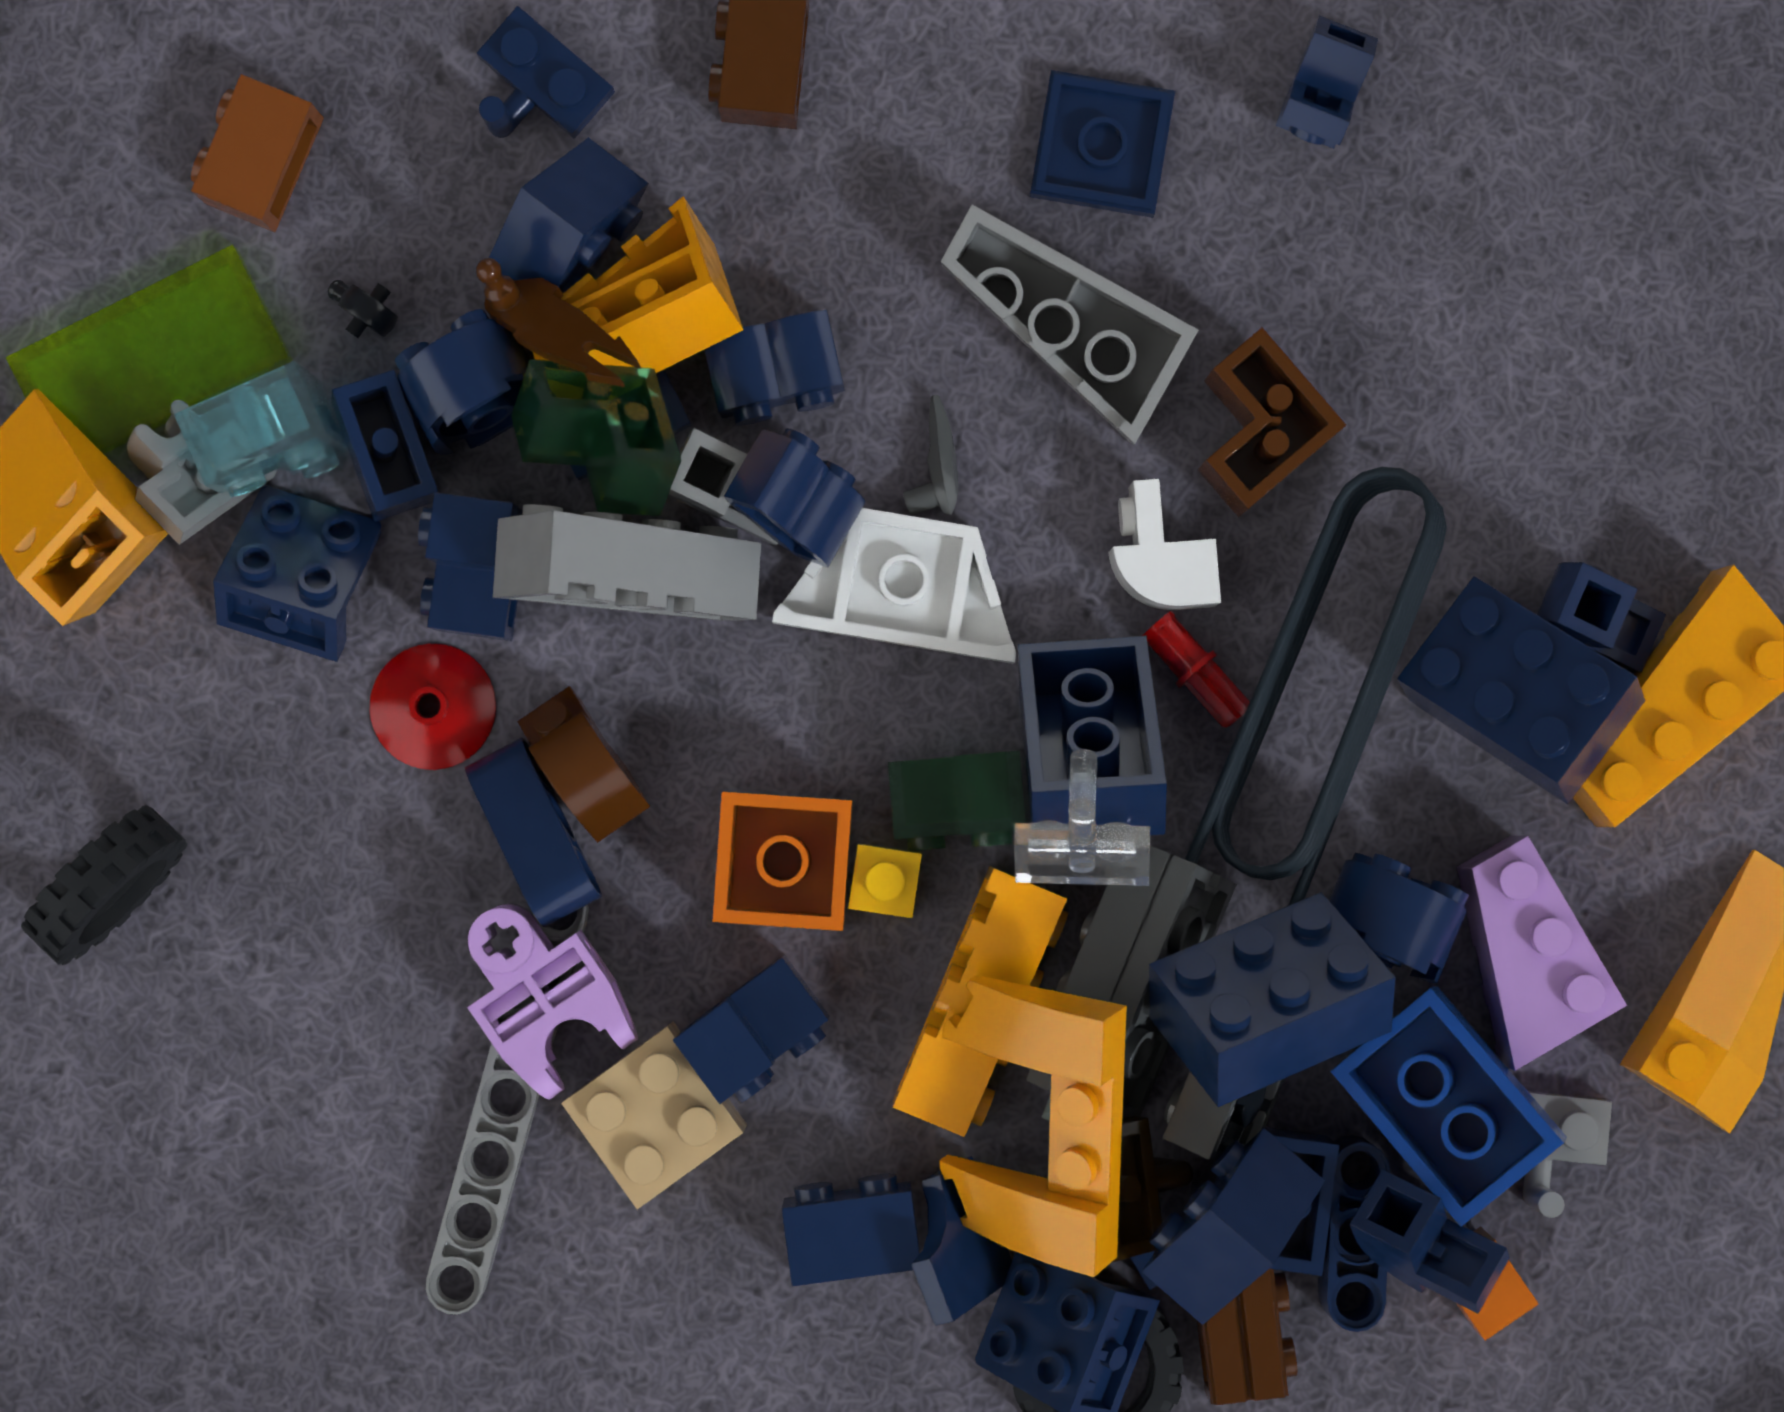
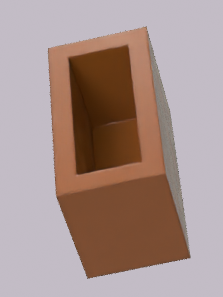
(255, 152)

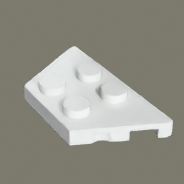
(905, 586)

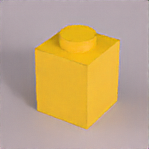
(885, 880)

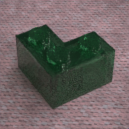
(607, 428)
(957, 797)

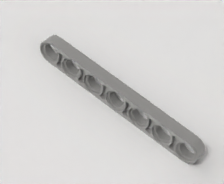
(473, 1186)

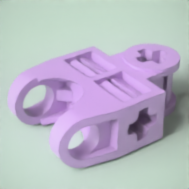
(526, 1036)

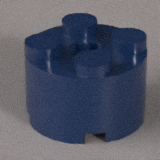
(464, 382)
(1398, 915)

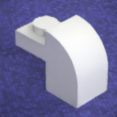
(1158, 572)

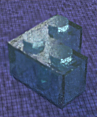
(263, 427)

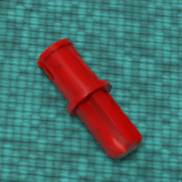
(1196, 670)

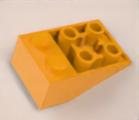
(66, 513)

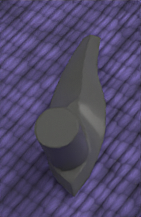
(942, 466)

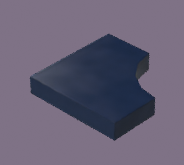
(956, 1263)

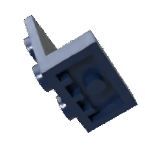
(294, 572)
(1065, 1336)

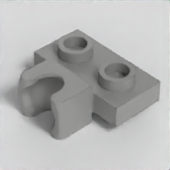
(175, 487)

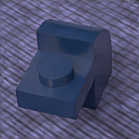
(1327, 83)
(1601, 614)
(1416, 1243)

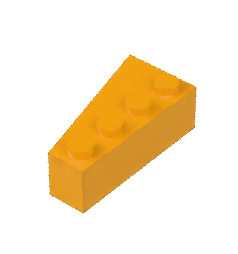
(1698, 687)
(999, 941)

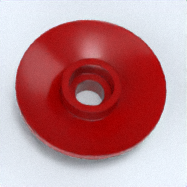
(464, 713)

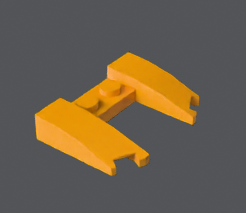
(1081, 1043)

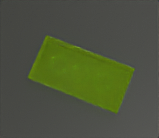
(157, 346)

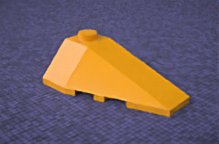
(1721, 1009)

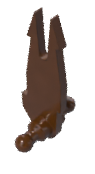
(549, 324)

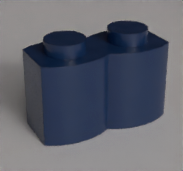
(776, 366)
(796, 495)

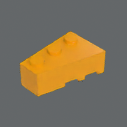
(662, 296)

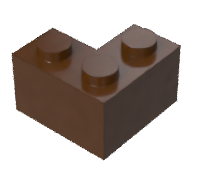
(1280, 416)

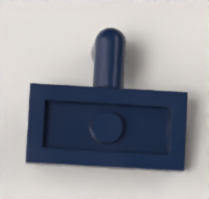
(543, 77)

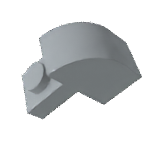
(706, 475)

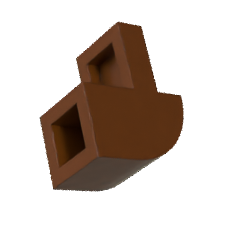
(582, 765)

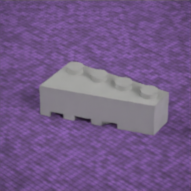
(1081, 325)
(626, 565)

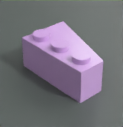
(1531, 954)

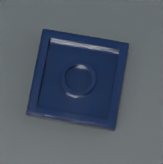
(1102, 144)

